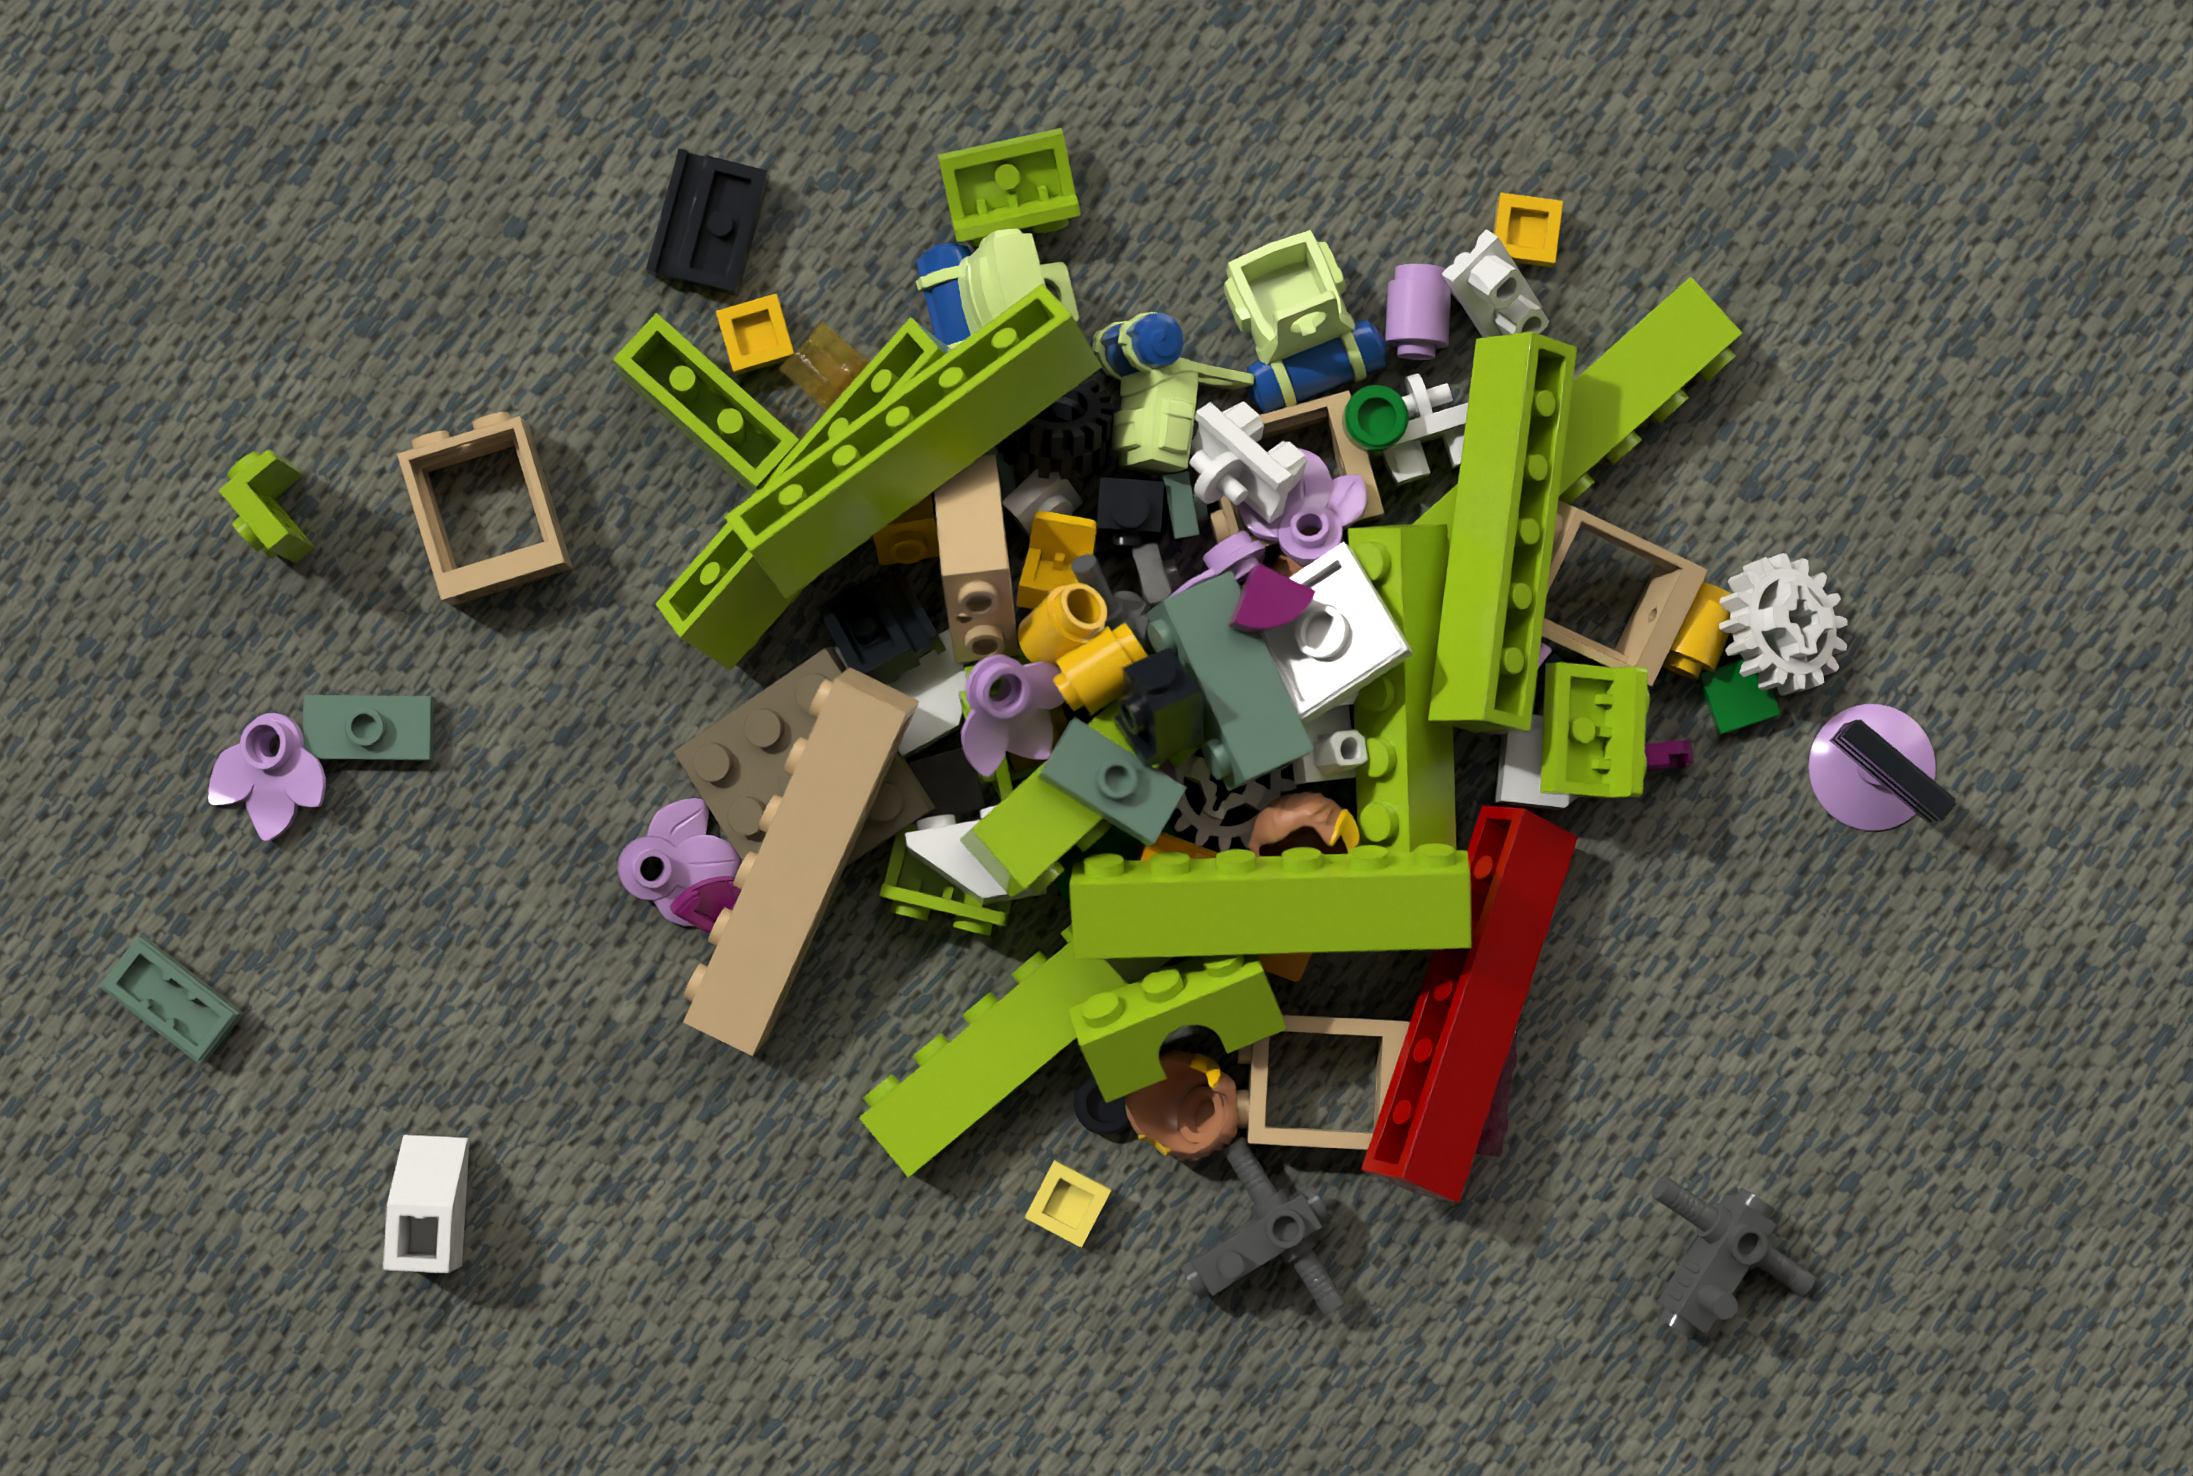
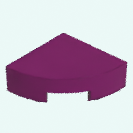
(1269, 601)
(1679, 755)
(705, 901)

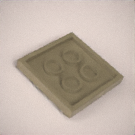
(744, 754)

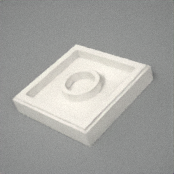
(1338, 639)

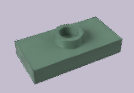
(369, 727)
(1111, 782)
(171, 999)

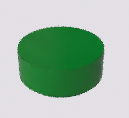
(1375, 418)

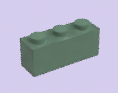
(1245, 705)

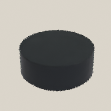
(1095, 1113)

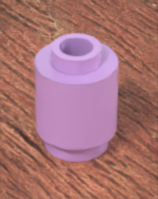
(1418, 311)

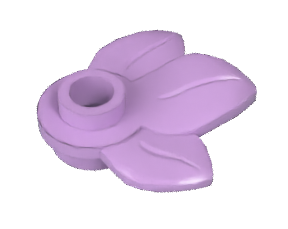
(1312, 504)
(1234, 554)
(1014, 717)
(267, 782)
(685, 852)

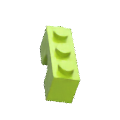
(1126, 1026)

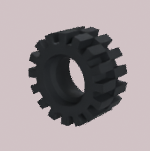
(1065, 435)

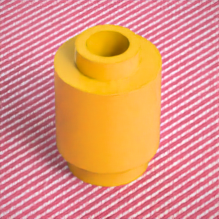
(1062, 623)
(1699, 638)
(1094, 670)

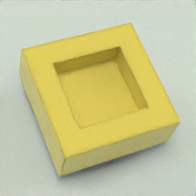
(1068, 1203)

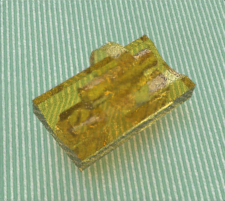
(824, 366)

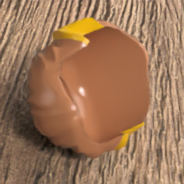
(1306, 822)
(1189, 1110)

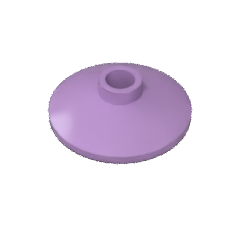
(1849, 790)

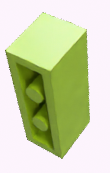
(704, 403)

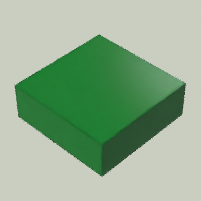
(1736, 699)

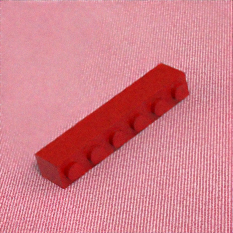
(1470, 1007)

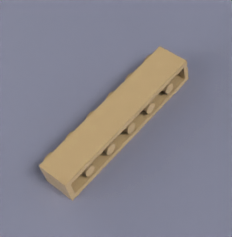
(800, 859)

